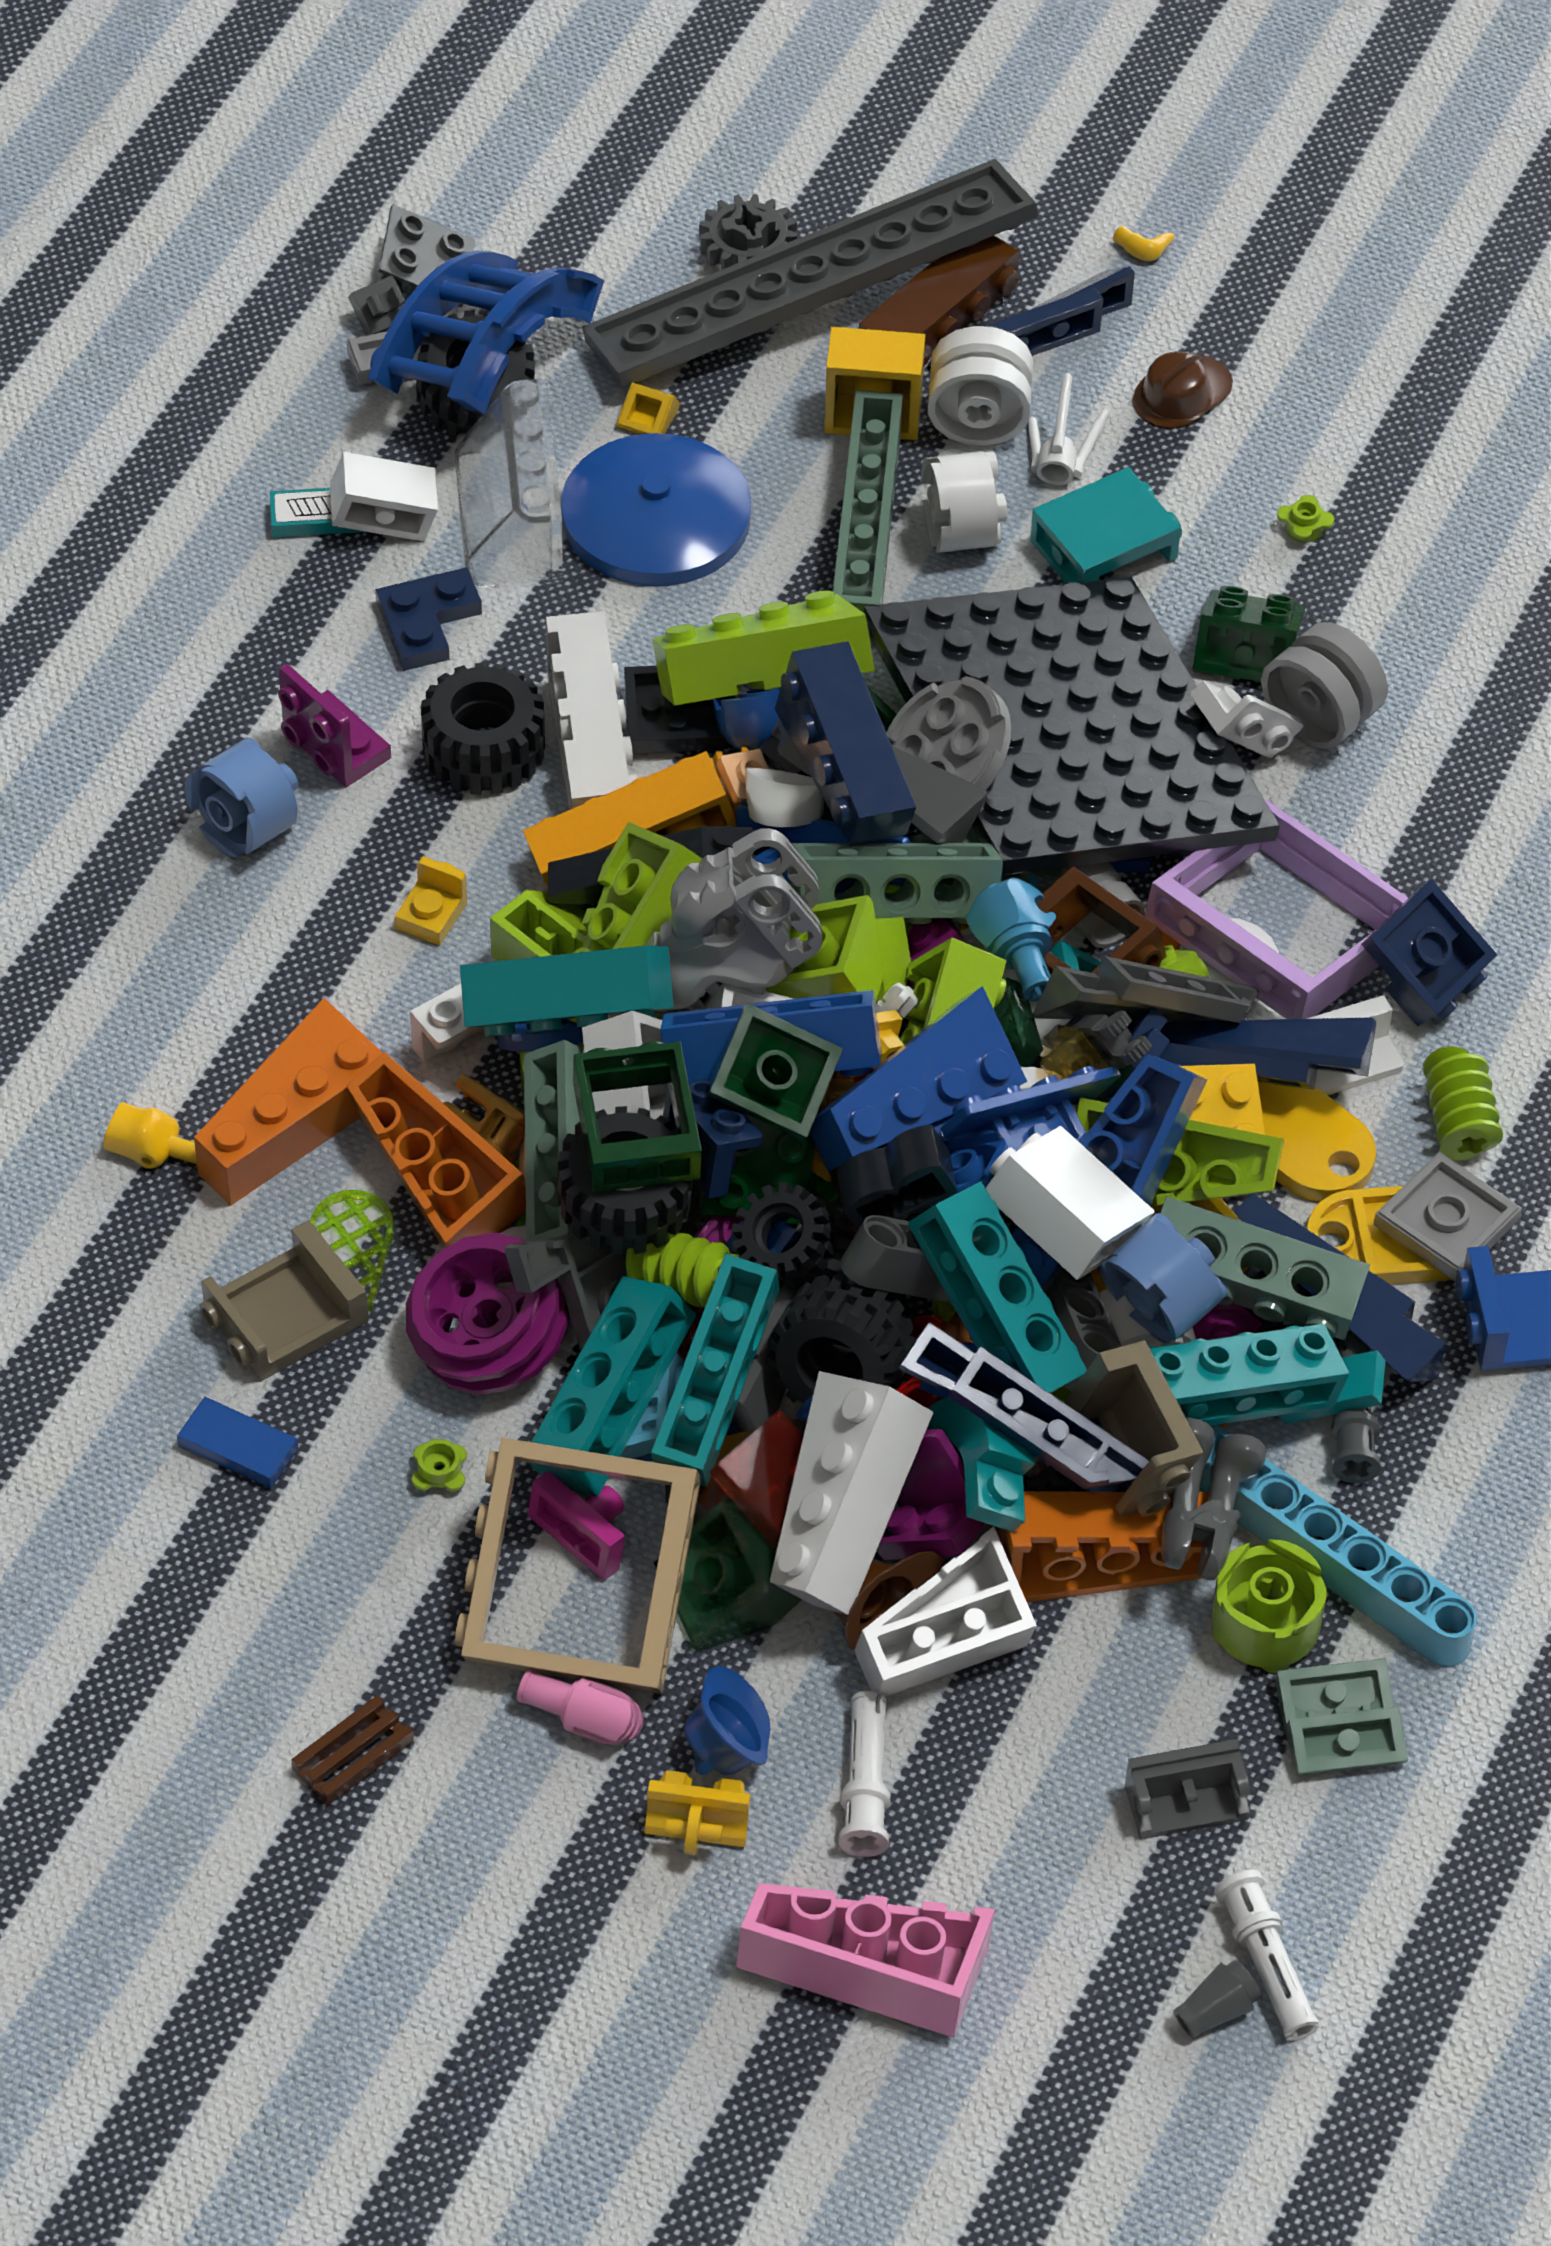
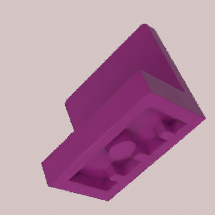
(328, 730)
(931, 1505)

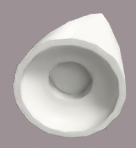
(782, 798)

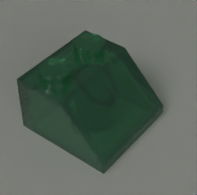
(728, 1579)

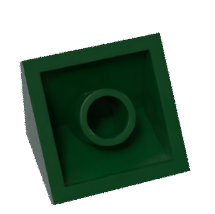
(773, 1071)

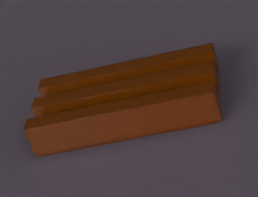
(339, 1735)

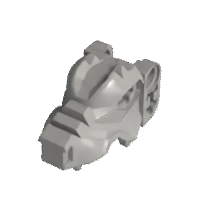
(737, 919)

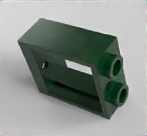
(642, 1160)

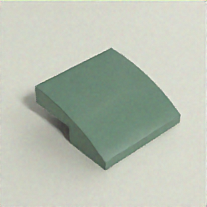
(1340, 1717)

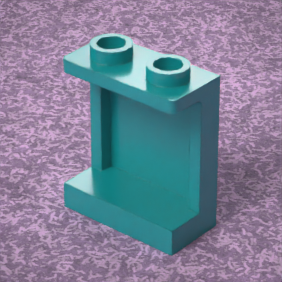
(1103, 527)

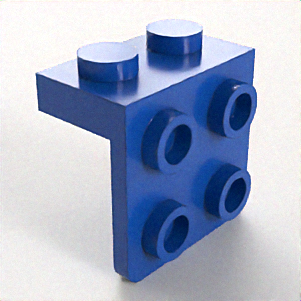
(1505, 1313)

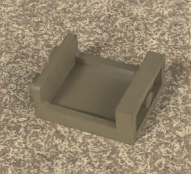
(286, 1305)
(1142, 1412)

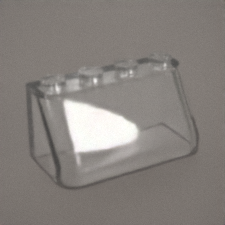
(511, 491)

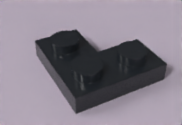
(659, 725)

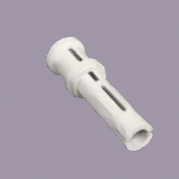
(865, 1795)
(1261, 1928)

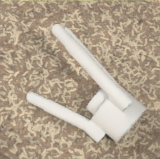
(1057, 458)

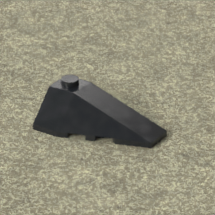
(575, 878)

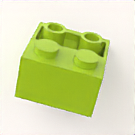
(536, 928)

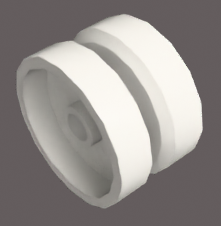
(980, 386)

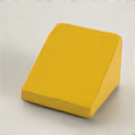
(647, 410)

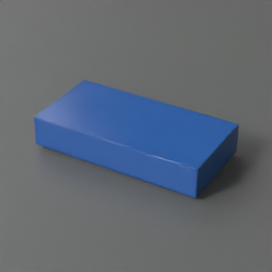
(237, 1442)

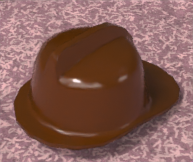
(1181, 389)
(885, 1587)

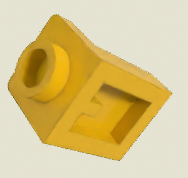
(433, 901)

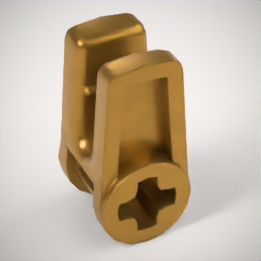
(503, 1122)

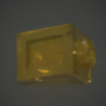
(1069, 1052)

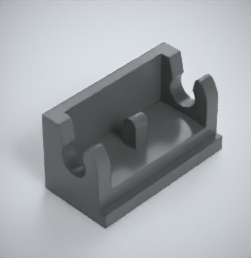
(1187, 1789)

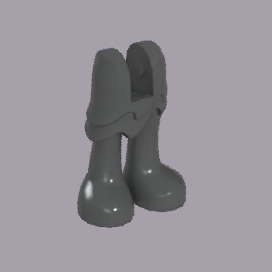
(1214, 1522)

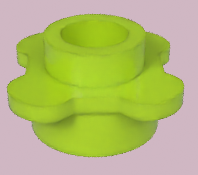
(1305, 519)
(439, 1453)

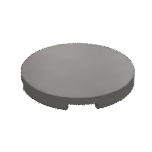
(956, 728)

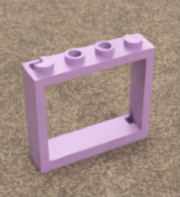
(1246, 959)

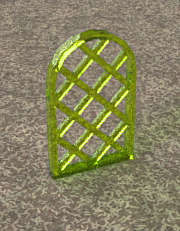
(361, 1256)

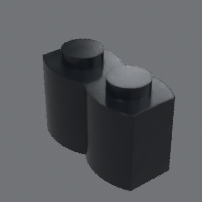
(898, 1179)

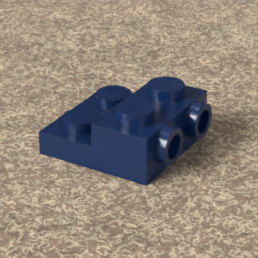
(1429, 954)

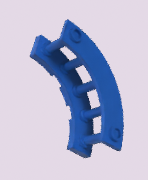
(485, 281)

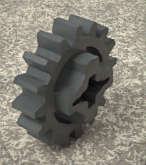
(744, 230)

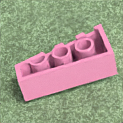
(868, 1952)

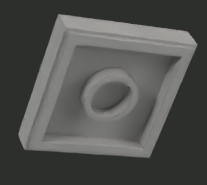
(1446, 1213)

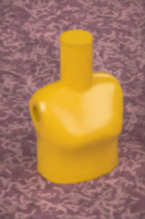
(146, 1136)

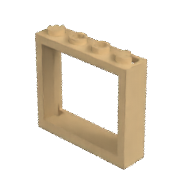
(667, 1584)

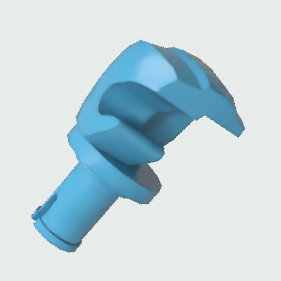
(1015, 929)

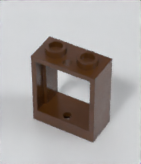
(1076, 896)

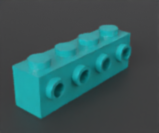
(565, 987)
(1254, 1374)

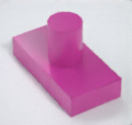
(579, 1523)

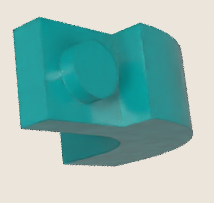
(991, 1465)

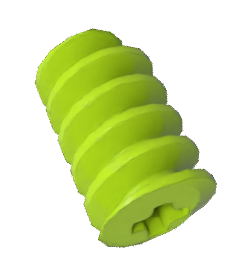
(1462, 1102)
(682, 1263)

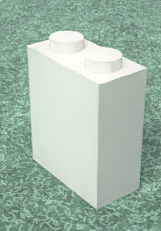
(1066, 1200)

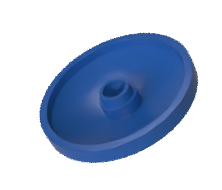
(656, 509)

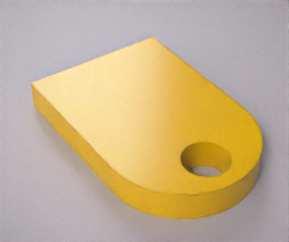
(1315, 1137)
(1352, 1217)

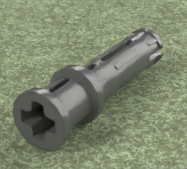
(1355, 1431)

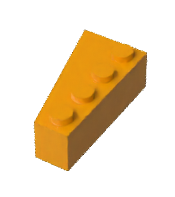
(663, 803)

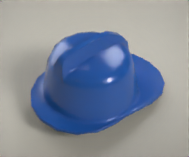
(728, 1725)

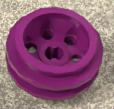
(494, 1341)

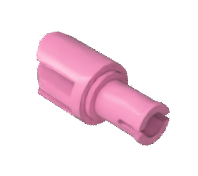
(584, 1707)

